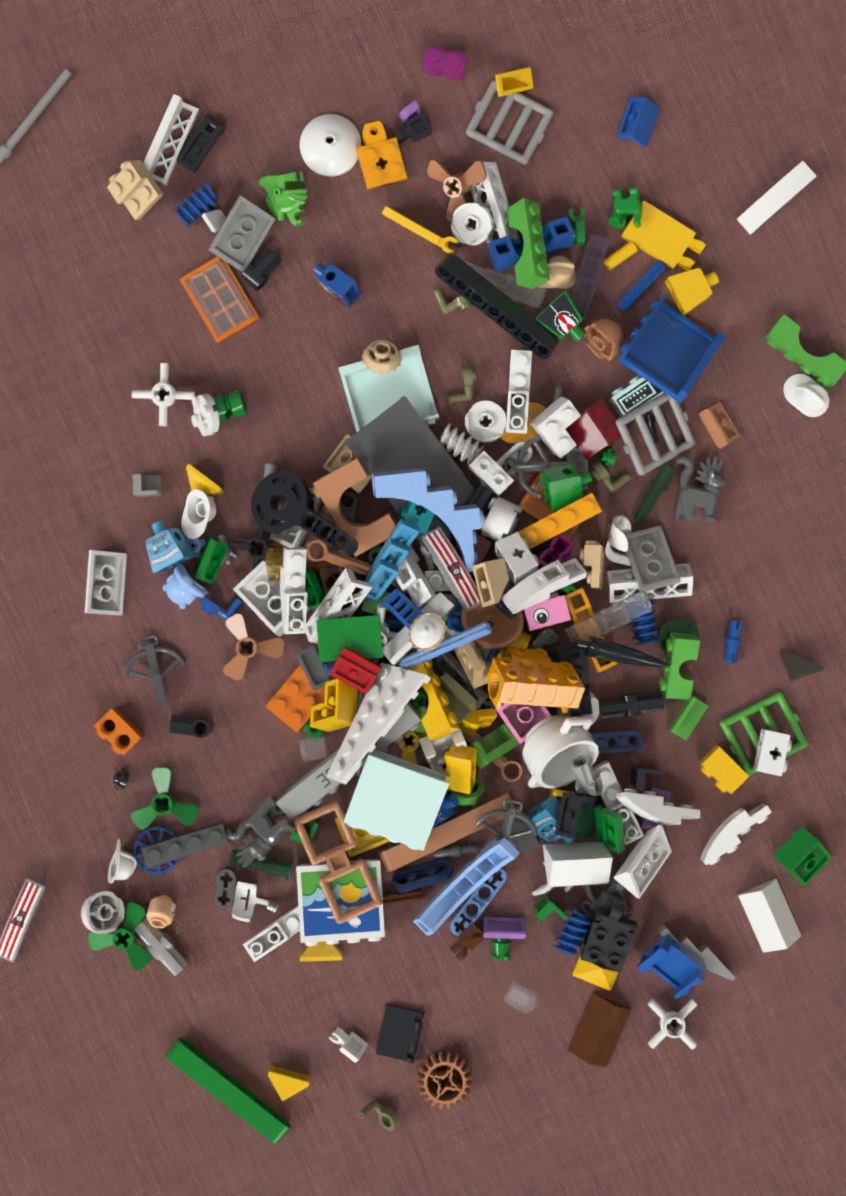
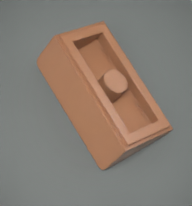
(719, 425)

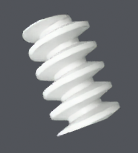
(460, 445)

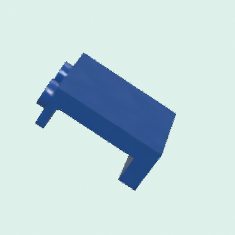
(673, 965)

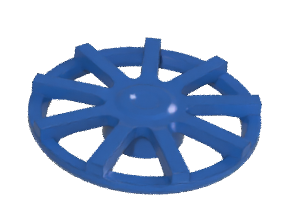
(137, 856)

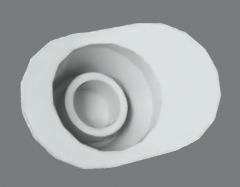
(806, 395)
(197, 512)
(121, 864)

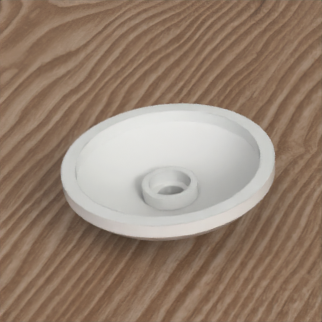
(331, 158)

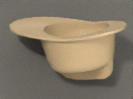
(560, 273)

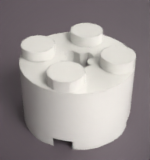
(500, 520)

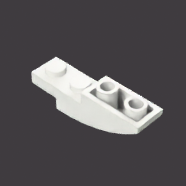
(518, 391)
(413, 580)
(541, 583)
(293, 590)
(610, 787)
(654, 809)
(725, 836)
(273, 934)

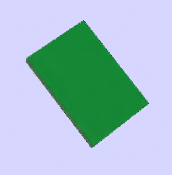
(356, 633)

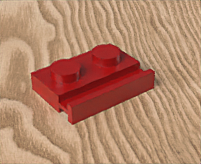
(355, 670)

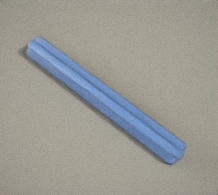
(447, 645)

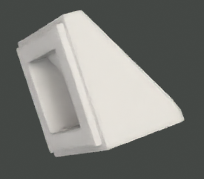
(214, 220)

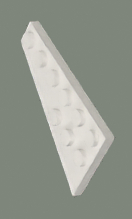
(375, 717)

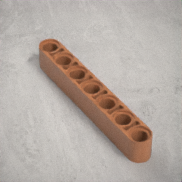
(444, 833)

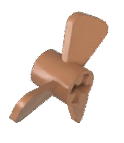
(473, 175)
(237, 666)

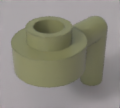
(459, 302)
(468, 377)
(600, 474)
(387, 1117)

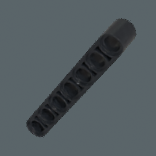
(496, 305)

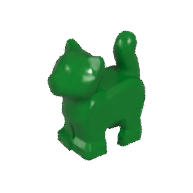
(626, 206)

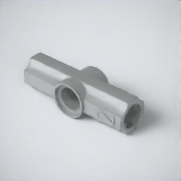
(161, 946)

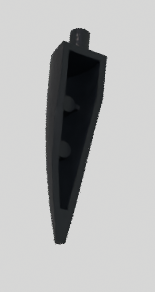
(618, 653)

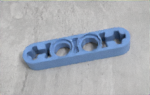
(481, 903)

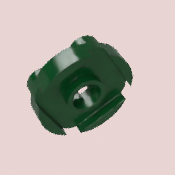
(675, 625)

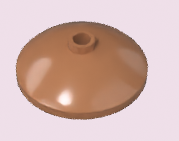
(503, 628)

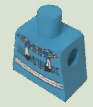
(167, 548)
(545, 819)

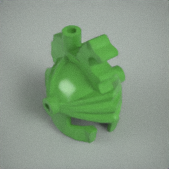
(285, 196)

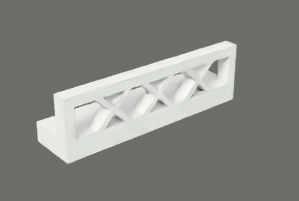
(162, 137)
(495, 202)
(625, 580)
(334, 600)
(400, 644)

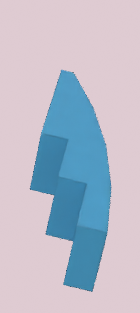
(390, 557)

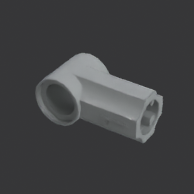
(586, 780)

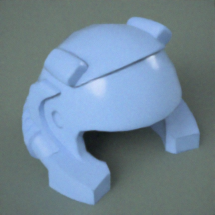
(182, 587)

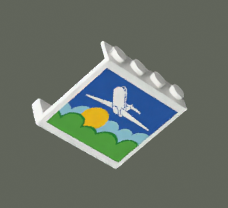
(350, 891)

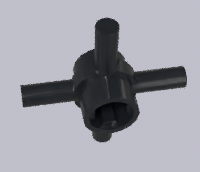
(249, 546)

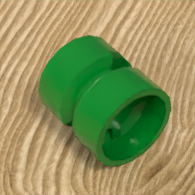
(229, 405)

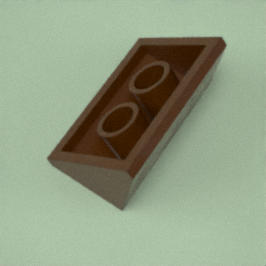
(599, 1030)

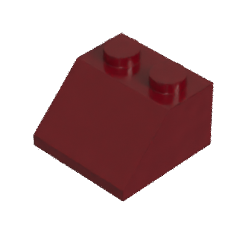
(594, 429)

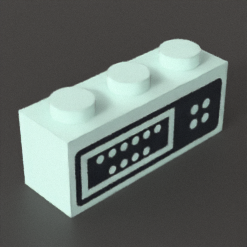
(634, 396)

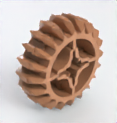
(452, 1084)

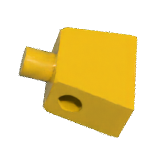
(690, 289)

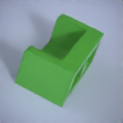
(494, 745)

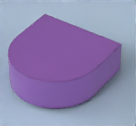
(410, 111)

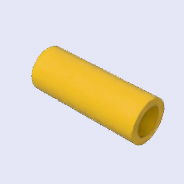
(620, 255)

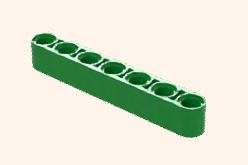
(228, 1090)

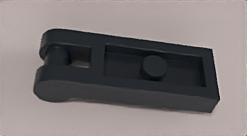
(200, 144)

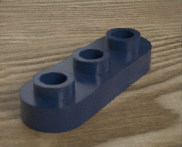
(621, 741)
(430, 870)

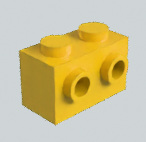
(461, 768)
(722, 769)

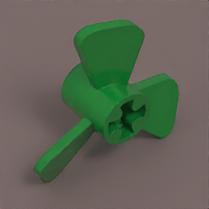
(184, 812)
(137, 955)

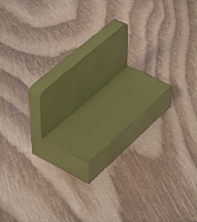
(459, 699)

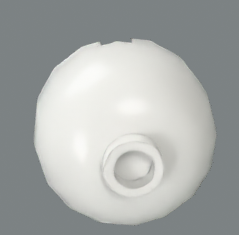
(102, 912)

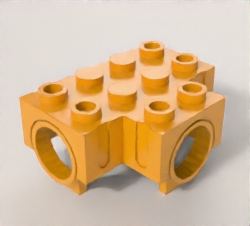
(533, 679)

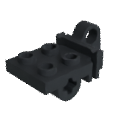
(576, 656)
(609, 934)

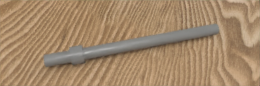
(5, 150)

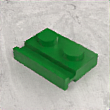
(609, 828)

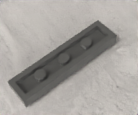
(448, 664)
(184, 845)

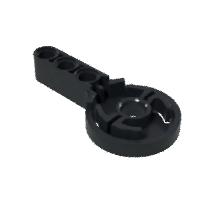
(297, 513)

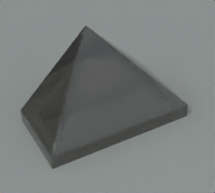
(797, 666)

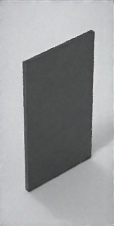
(403, 441)

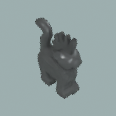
(693, 496)
(266, 828)

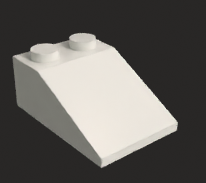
(263, 597)

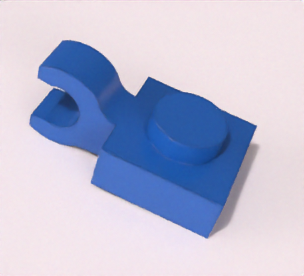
(454, 619)

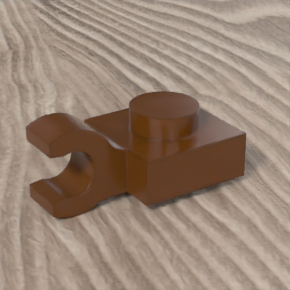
(468, 938)

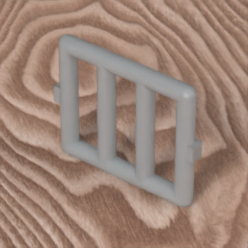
(507, 149)
(674, 450)

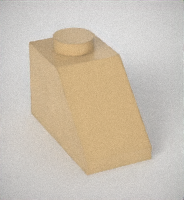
(491, 580)

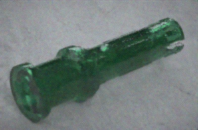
(659, 485)
(270, 866)

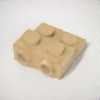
(134, 188)
(593, 557)
(473, 664)

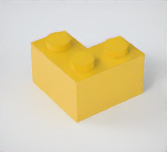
(338, 708)

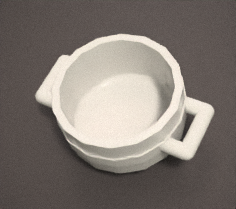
(553, 746)

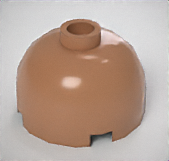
(605, 338)

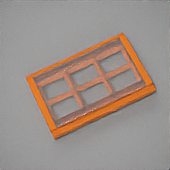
(219, 299)

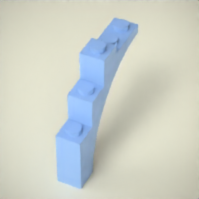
(412, 486)
(470, 877)

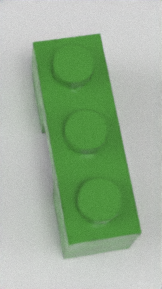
(680, 649)

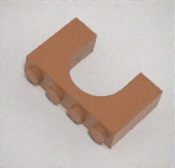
(331, 489)

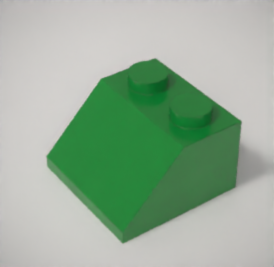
(802, 856)

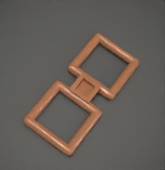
(338, 862)

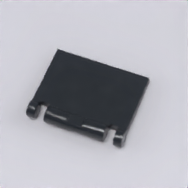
(399, 1033)

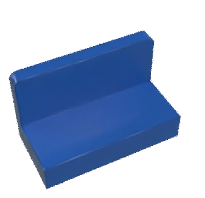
(638, 120)

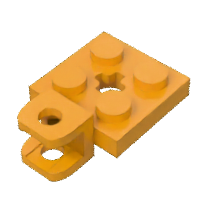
(375, 148)

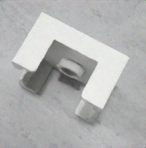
(436, 750)

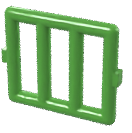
(761, 706)

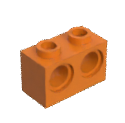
(122, 726)

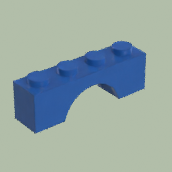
(507, 251)

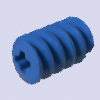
(196, 205)
(645, 629)
(573, 932)

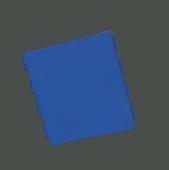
(669, 350)

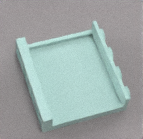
(374, 393)
(397, 799)

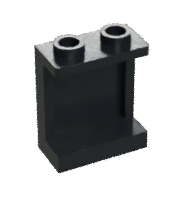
(576, 816)

